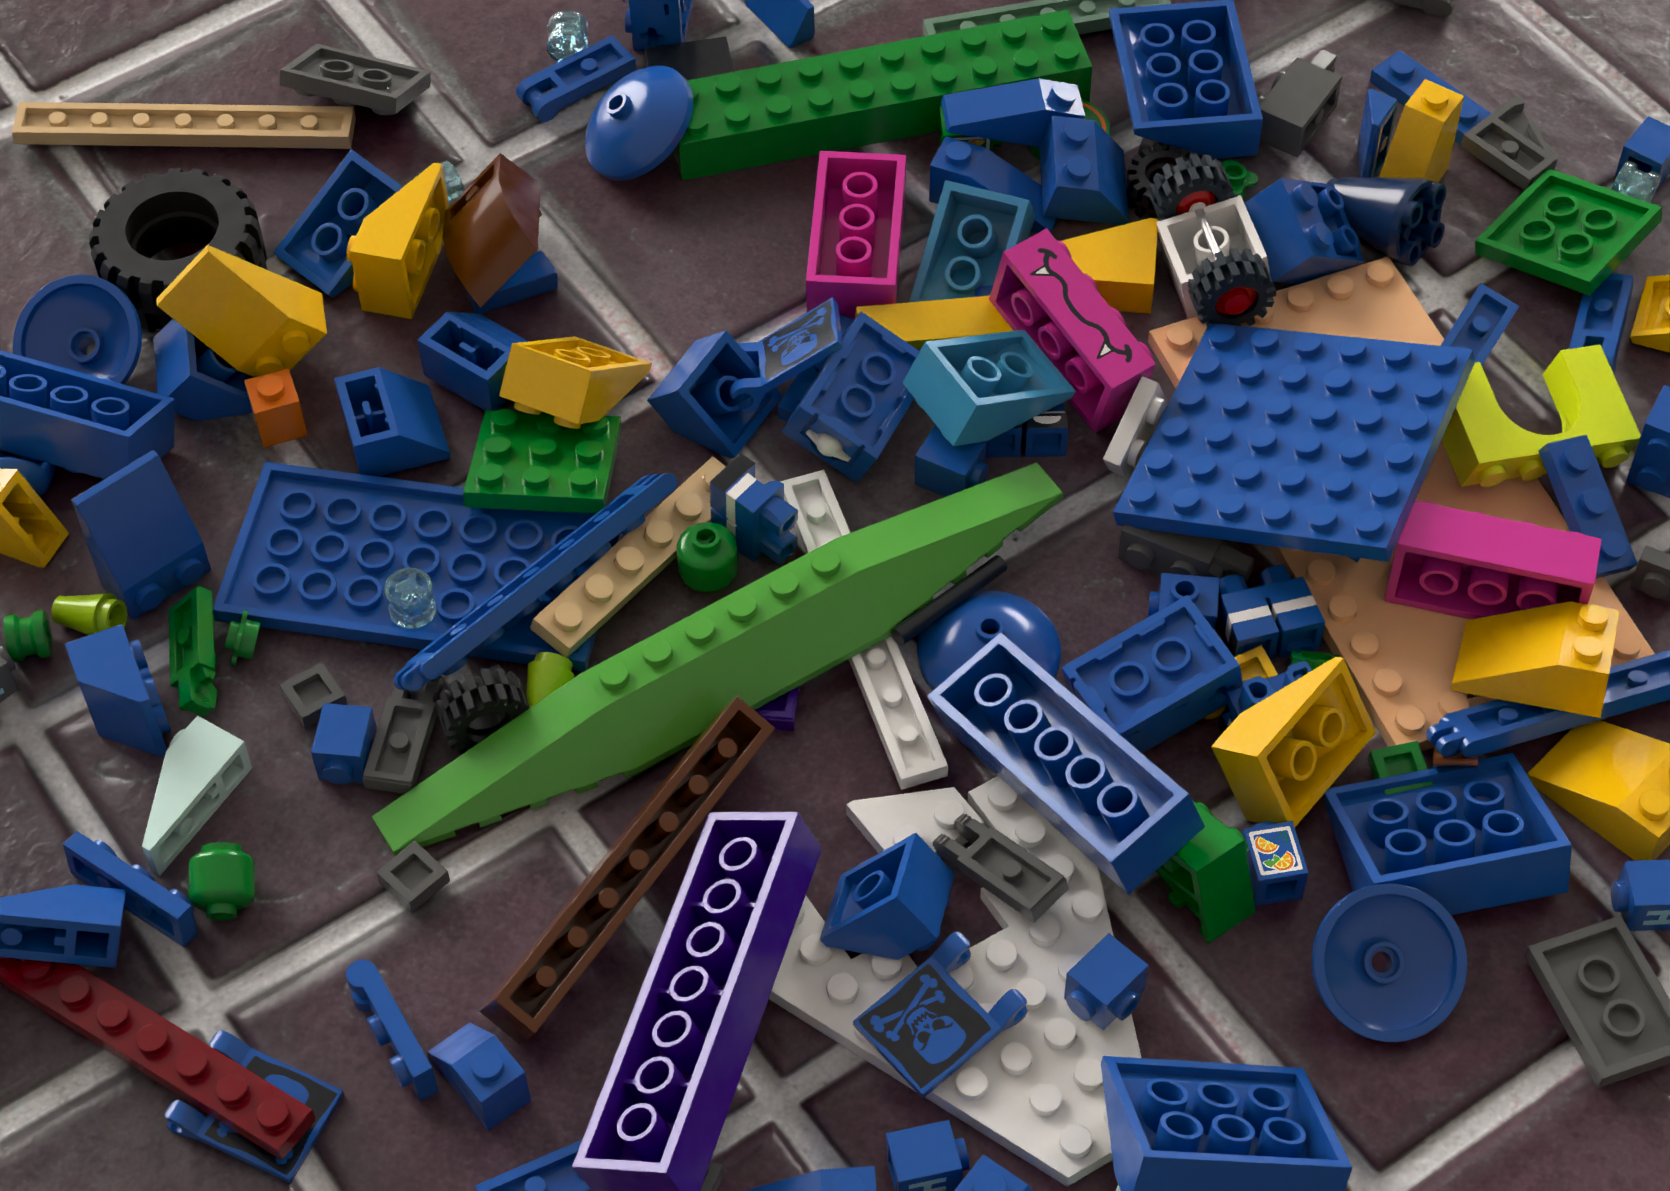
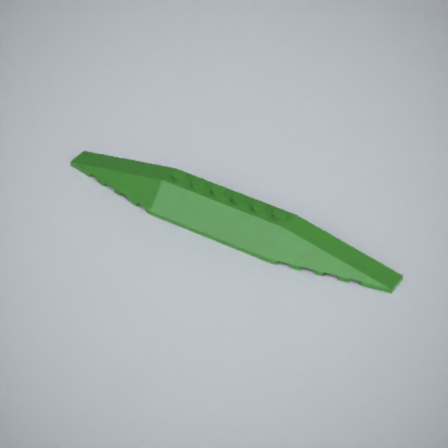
(744, 646)

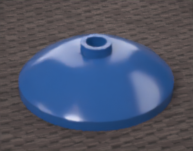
(638, 122)
(70, 316)
(961, 634)
(1421, 971)

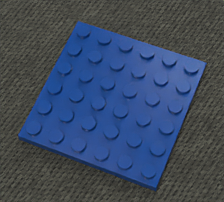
(1297, 440)

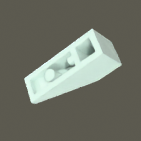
(194, 781)

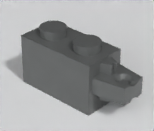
(1299, 103)
(1182, 554)

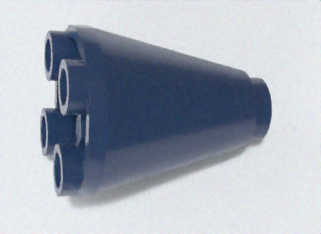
(1394, 214)

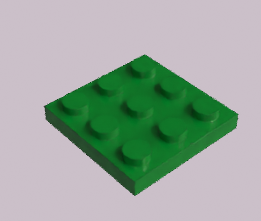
(1568, 231)
(540, 465)

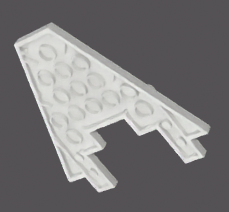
(1033, 1083)

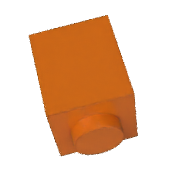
(276, 408)

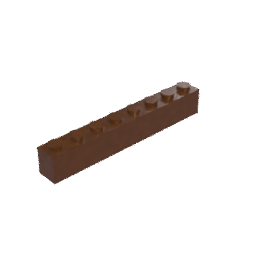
(626, 871)

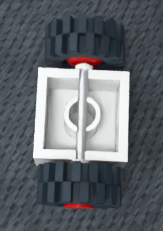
(1210, 244)

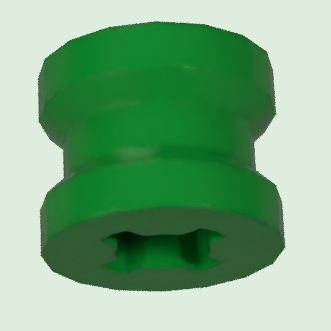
(28, 636)

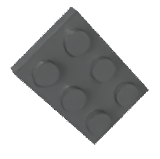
(355, 79)
(1605, 999)

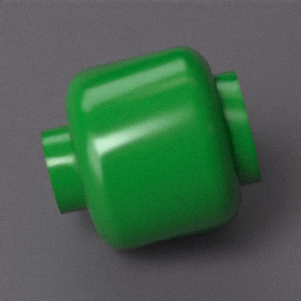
(707, 557)
(221, 880)

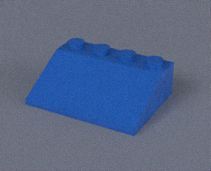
(1188, 77)
(1465, 840)
(1218, 1128)

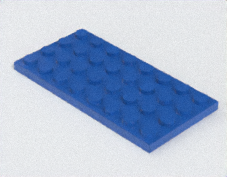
(329, 539)

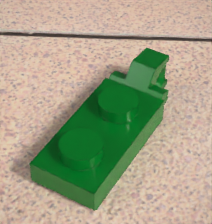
(192, 651)

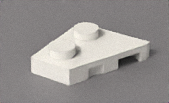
(1136, 427)
(896, 817)

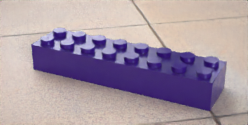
(700, 1005)

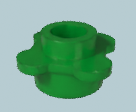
(1239, 177)
(242, 638)

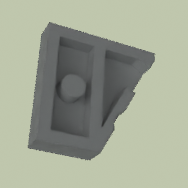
(1511, 144)

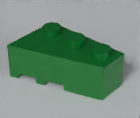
(1212, 876)

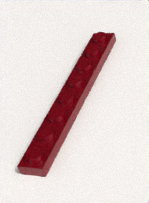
(162, 1051)

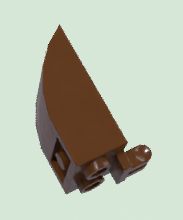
(492, 228)

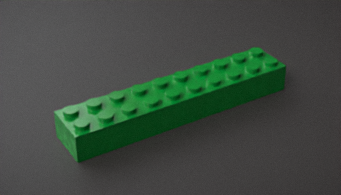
(867, 92)

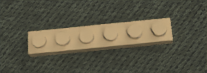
(626, 566)

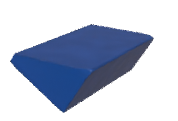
(788, 19)
(1375, 132)
(531, 279)

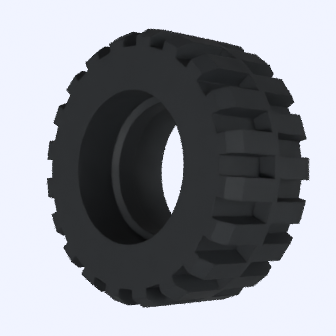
(165, 213)

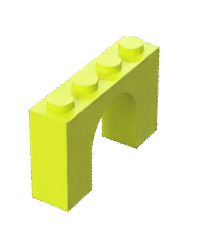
(1492, 448)

